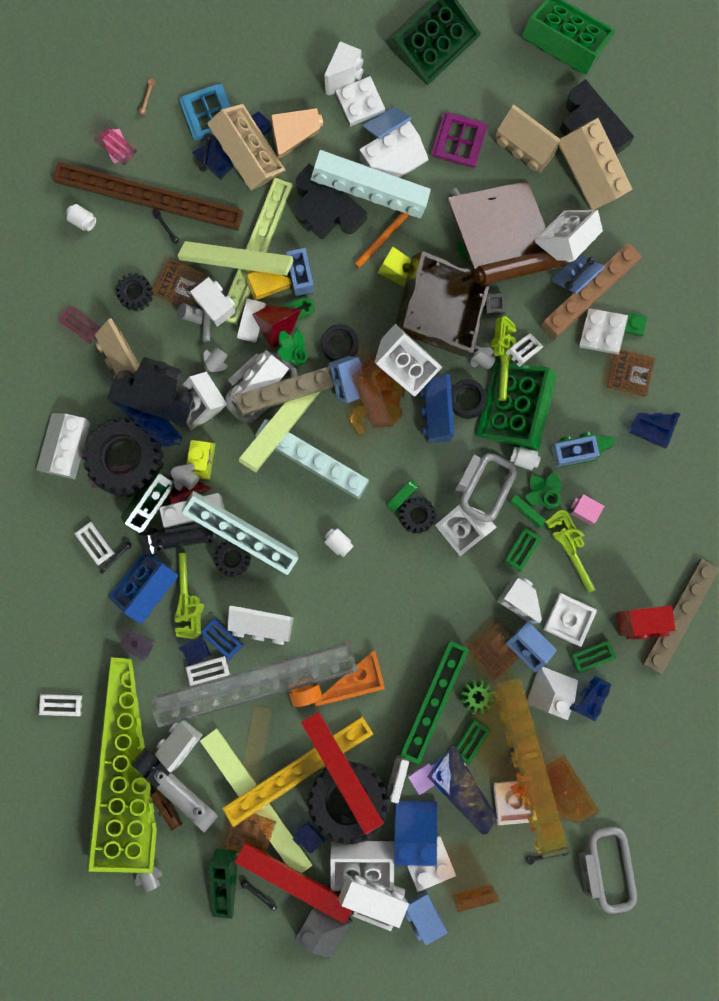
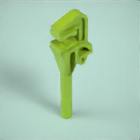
(501, 344)
(569, 540)
(188, 607)

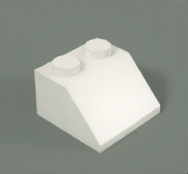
(343, 68)
(207, 399)
(178, 745)

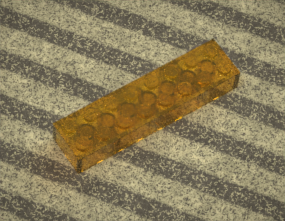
(533, 773)

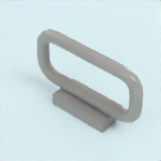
(236, 380)
(470, 478)
(592, 873)

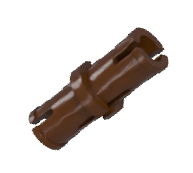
(165, 810)

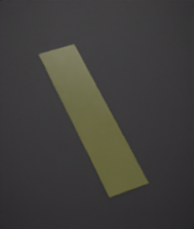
(256, 740)

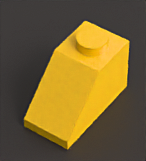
(265, 284)

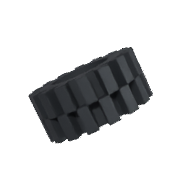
(133, 280)
(421, 503)
(219, 559)

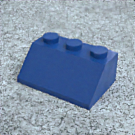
(438, 410)
(143, 587)

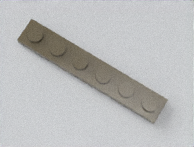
(284, 391)
(683, 613)

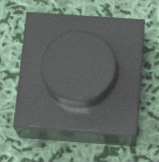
(496, 303)

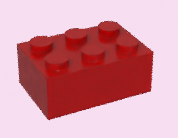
(646, 622)

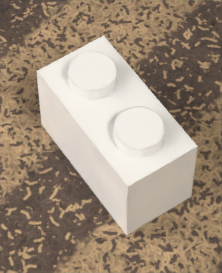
(213, 302)

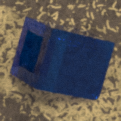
(195, 651)
(308, 837)

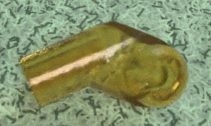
(356, 420)

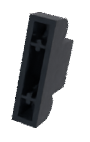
(587, 105)
(325, 207)
(153, 391)

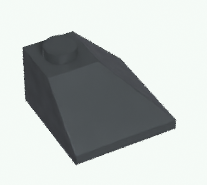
(321, 933)

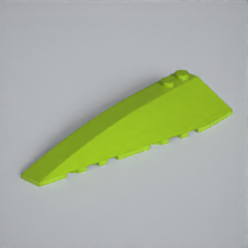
(122, 809)

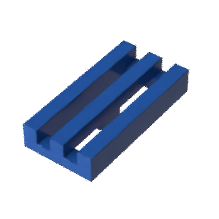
(220, 637)

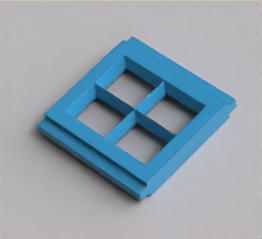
(189, 112)

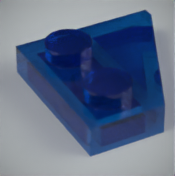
(655, 427)
(593, 699)

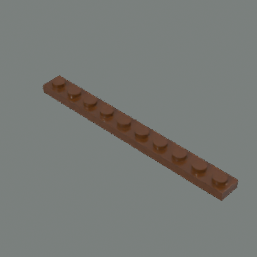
(148, 196)

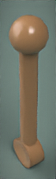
(151, 82)

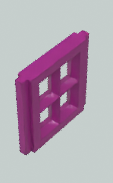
(442, 137)

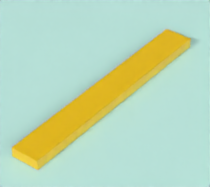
(292, 774)

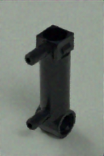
(156, 540)

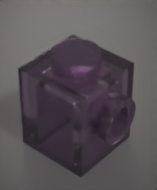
(137, 644)

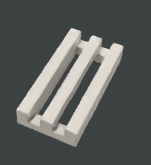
(517, 355)
(104, 556)
(224, 666)
(78, 705)

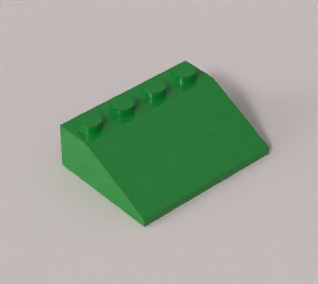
(568, 34)
(524, 413)

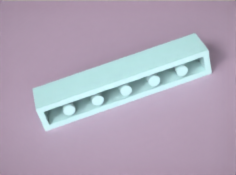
(370, 184)
(320, 464)
(240, 533)

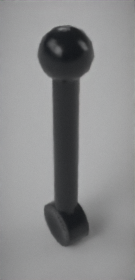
(202, 167)
(157, 215)
(569, 284)
(127, 545)
(530, 859)
(245, 885)

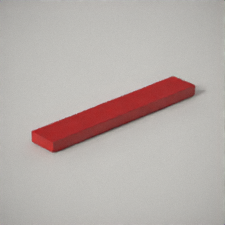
(342, 773)
(292, 882)

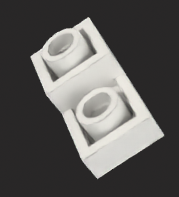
(248, 327)

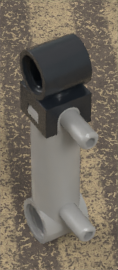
(174, 790)

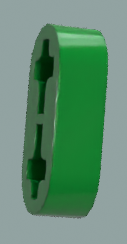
(298, 304)
(402, 496)

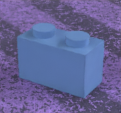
(301, 272)
(342, 375)
(575, 451)
(531, 646)
(425, 918)

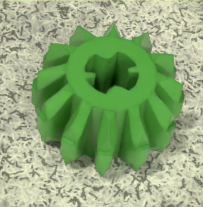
(471, 701)

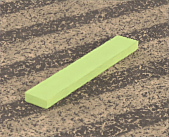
(235, 258)
(275, 431)

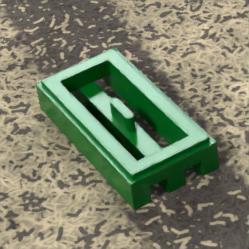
(527, 511)
(513, 563)
(577, 662)
(480, 727)

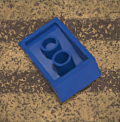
(415, 834)

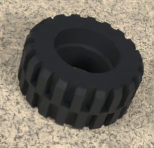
(101, 444)
(319, 805)

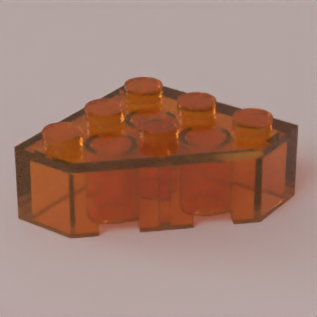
(379, 394)
(569, 793)

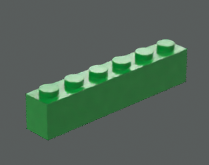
(433, 702)

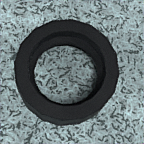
(340, 328)
(467, 383)

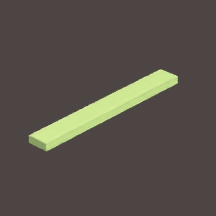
(259, 241)
(243, 782)

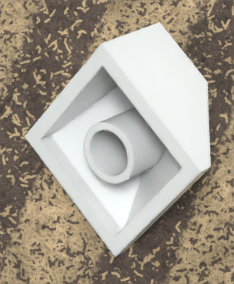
(463, 530)
(553, 692)

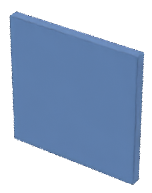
(386, 122)
(571, 270)

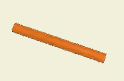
(381, 239)

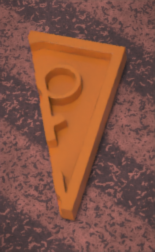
(365, 681)

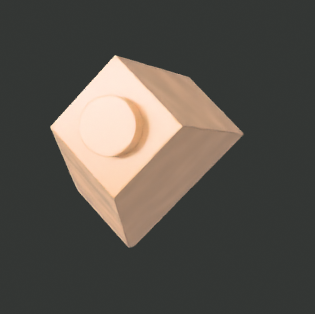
(294, 129)

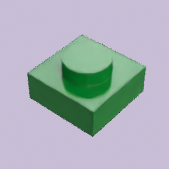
(635, 324)

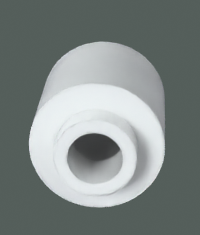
(80, 217)
(525, 458)
(338, 542)

